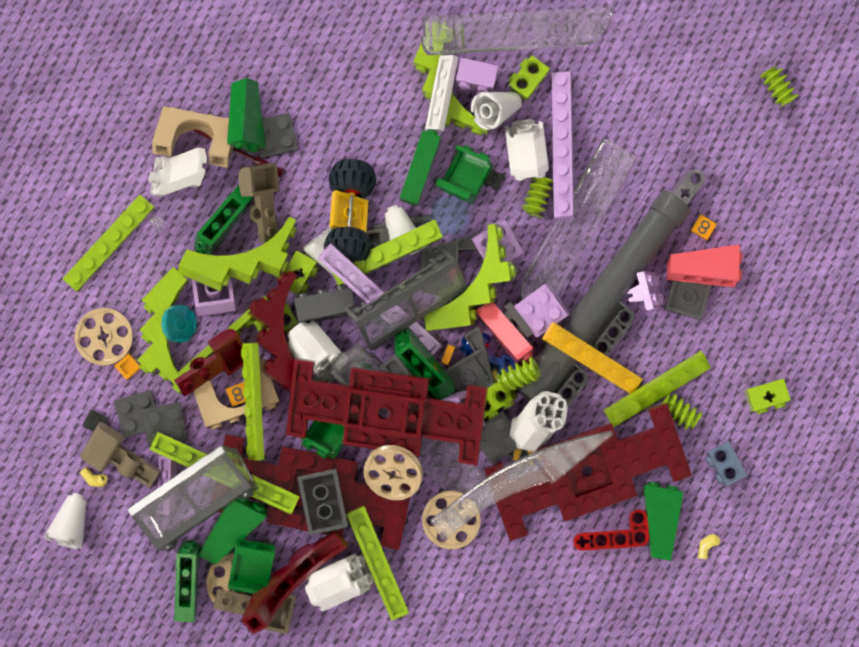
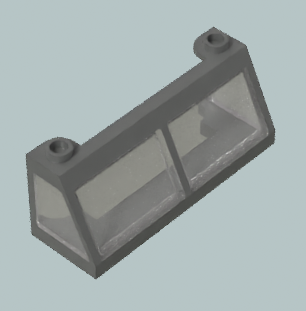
(408, 300)
(193, 497)

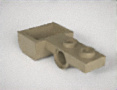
(261, 183)
(106, 448)
(238, 603)

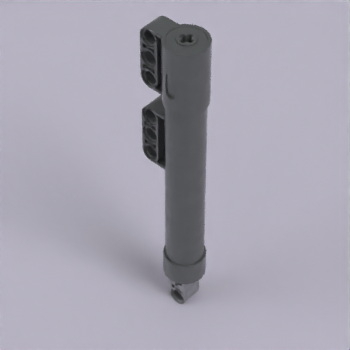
(602, 302)

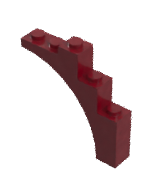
(272, 338)
(284, 581)

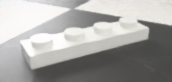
(441, 92)

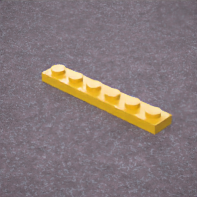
(592, 358)

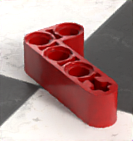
(610, 535)

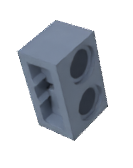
(730, 461)

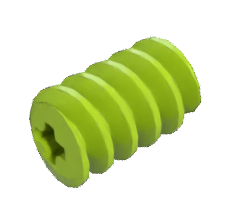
(778, 85)
(537, 196)
(519, 376)
(682, 412)

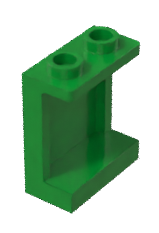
(466, 174)
(325, 438)
(251, 566)

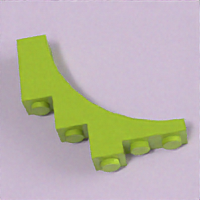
(456, 111)
(217, 270)
(481, 291)
(159, 300)

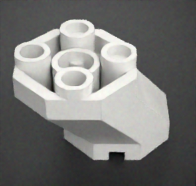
(526, 149)
(177, 172)
(312, 343)
(538, 421)
(338, 582)

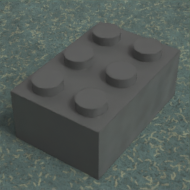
(323, 305)
(323, 502)

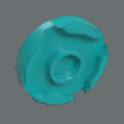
(179, 323)

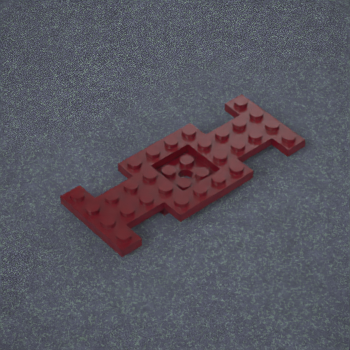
(409, 416)
(611, 463)
(381, 511)

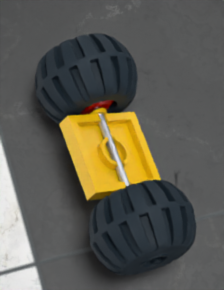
(350, 183)

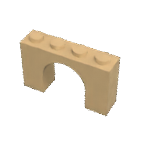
(176, 122)
(215, 413)

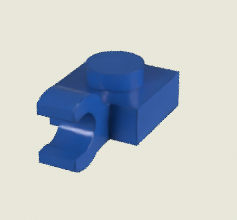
(502, 362)

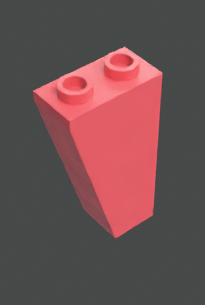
(707, 266)
(505, 333)

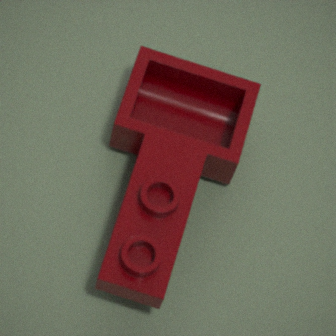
(226, 358)

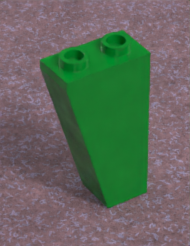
(245, 117)
(420, 167)
(221, 222)
(422, 363)
(663, 513)
(234, 522)
(187, 581)

